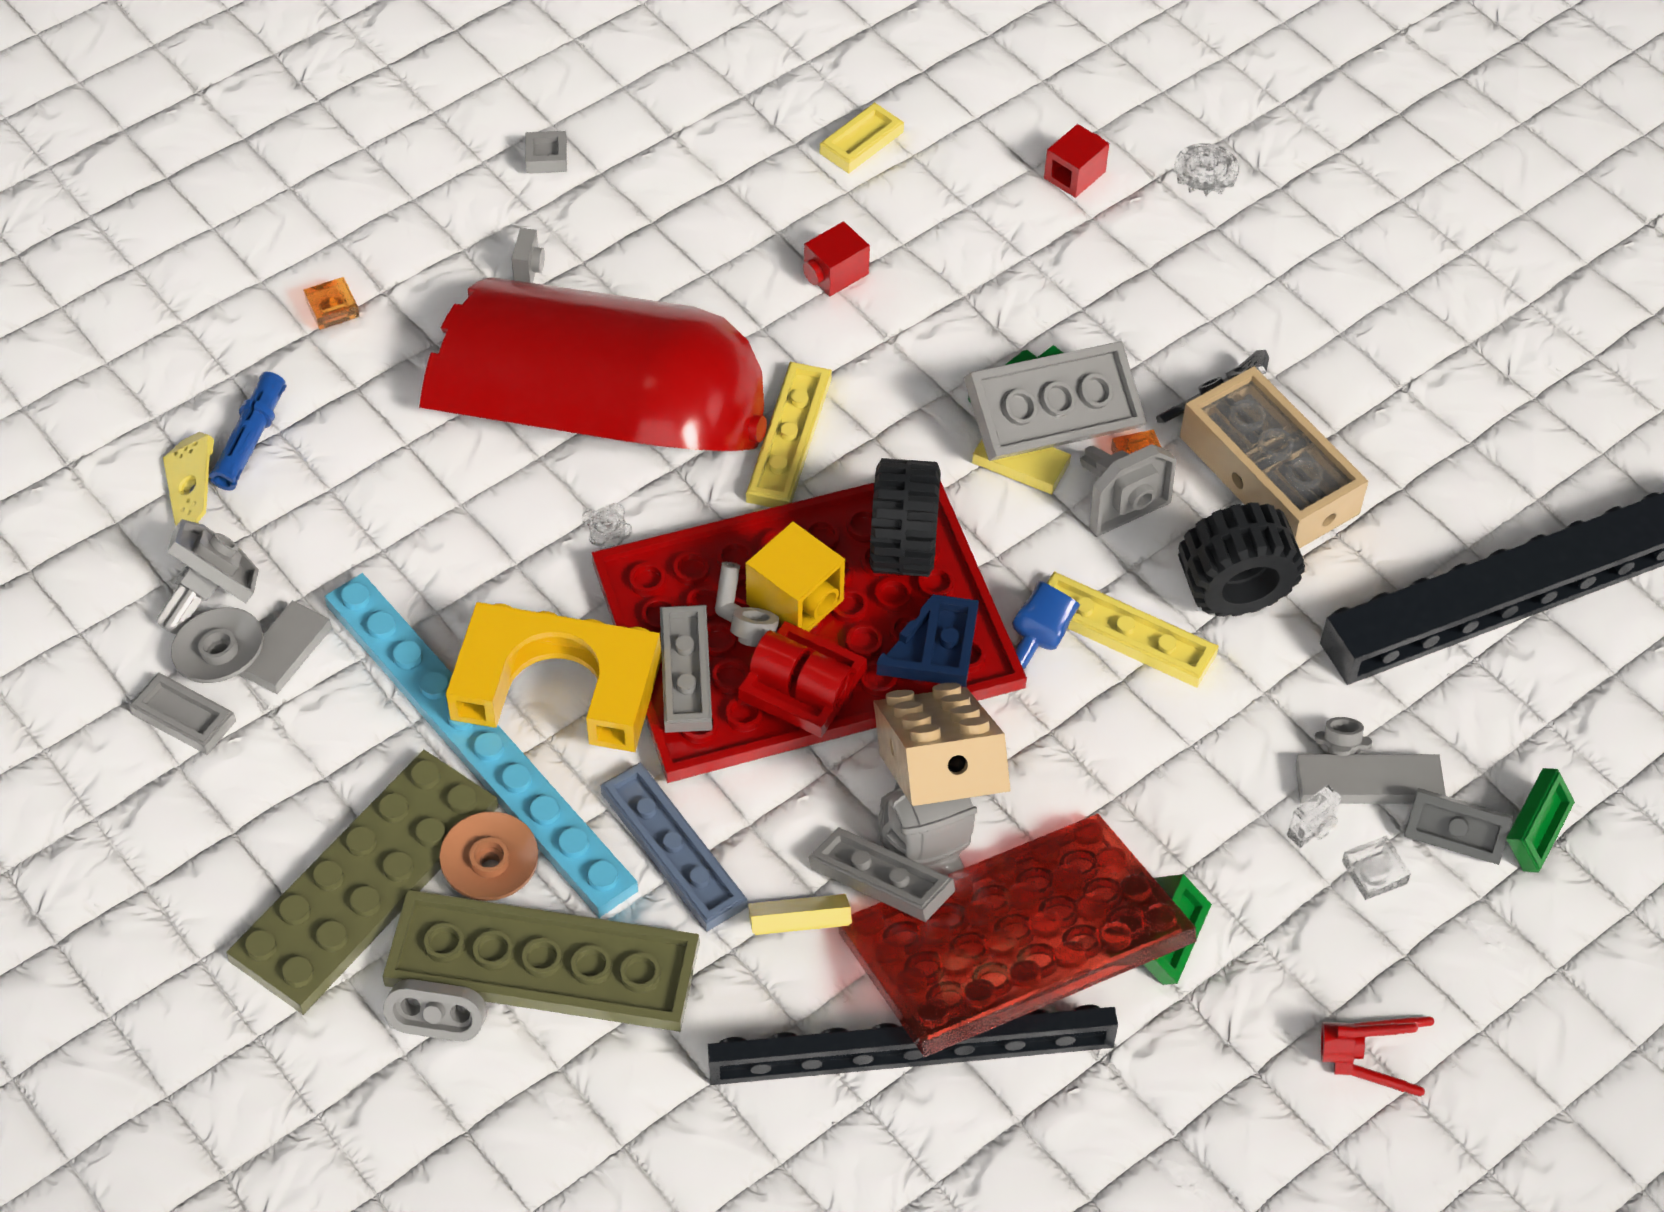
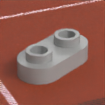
(437, 1010)

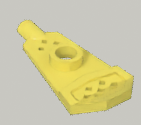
(185, 467)

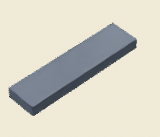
(674, 846)

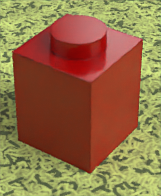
(1076, 160)
(836, 259)

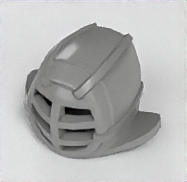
(927, 832)

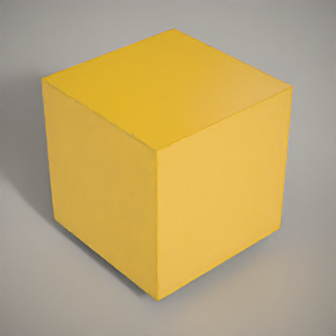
(795, 578)

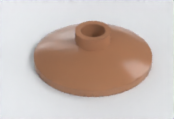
(487, 838)

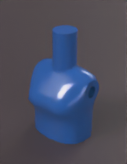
(1043, 620)

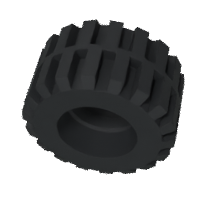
(904, 517)
(1241, 559)

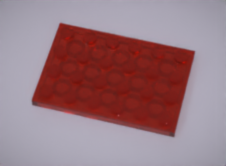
(1018, 935)

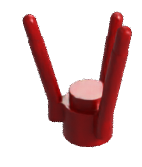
(1346, 1042)

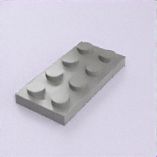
(1055, 400)

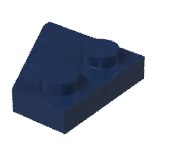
(935, 644)

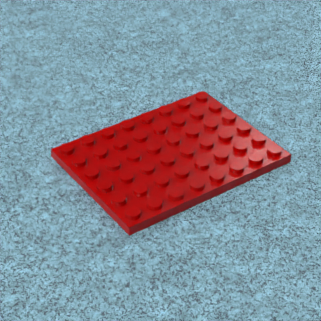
(876, 607)

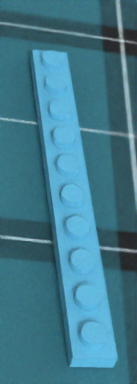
(484, 750)

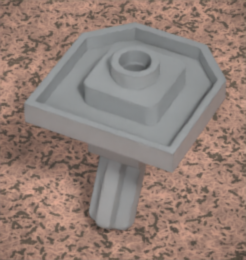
(1128, 485)
(210, 563)

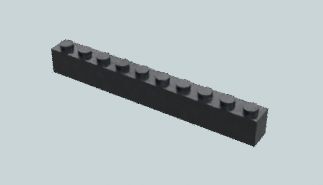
(1496, 590)

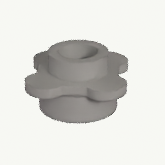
(1343, 736)

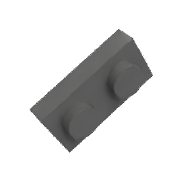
(1458, 826)

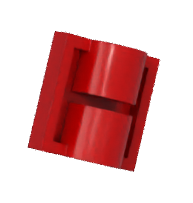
(801, 678)

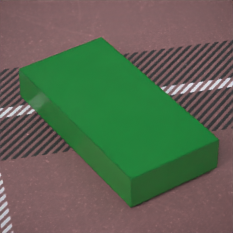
(1540, 820)

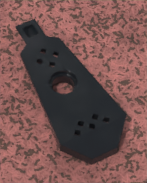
(1258, 359)

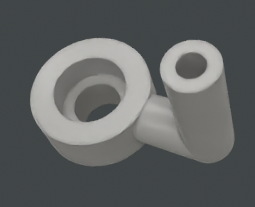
(746, 622)

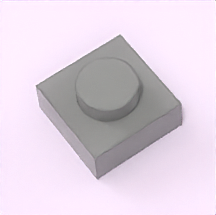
(546, 152)
(527, 256)

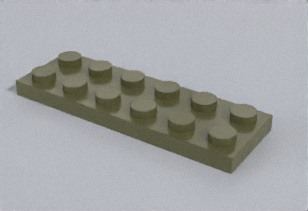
(358, 883)
(545, 959)

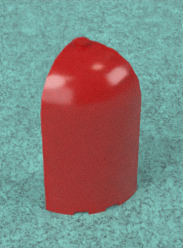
(598, 367)

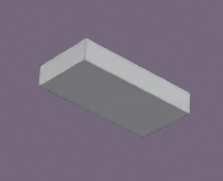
(287, 646)
(182, 713)

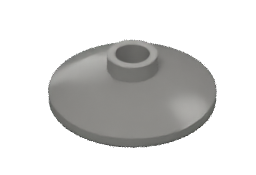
(217, 645)

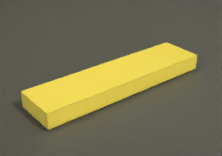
(789, 435)
(1137, 633)

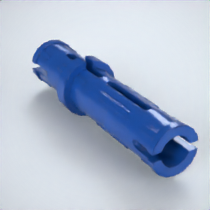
(255, 416)

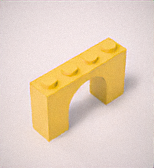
(509, 639)

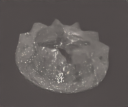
(1210, 158)

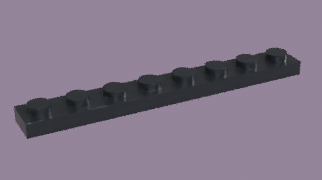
(891, 1046)

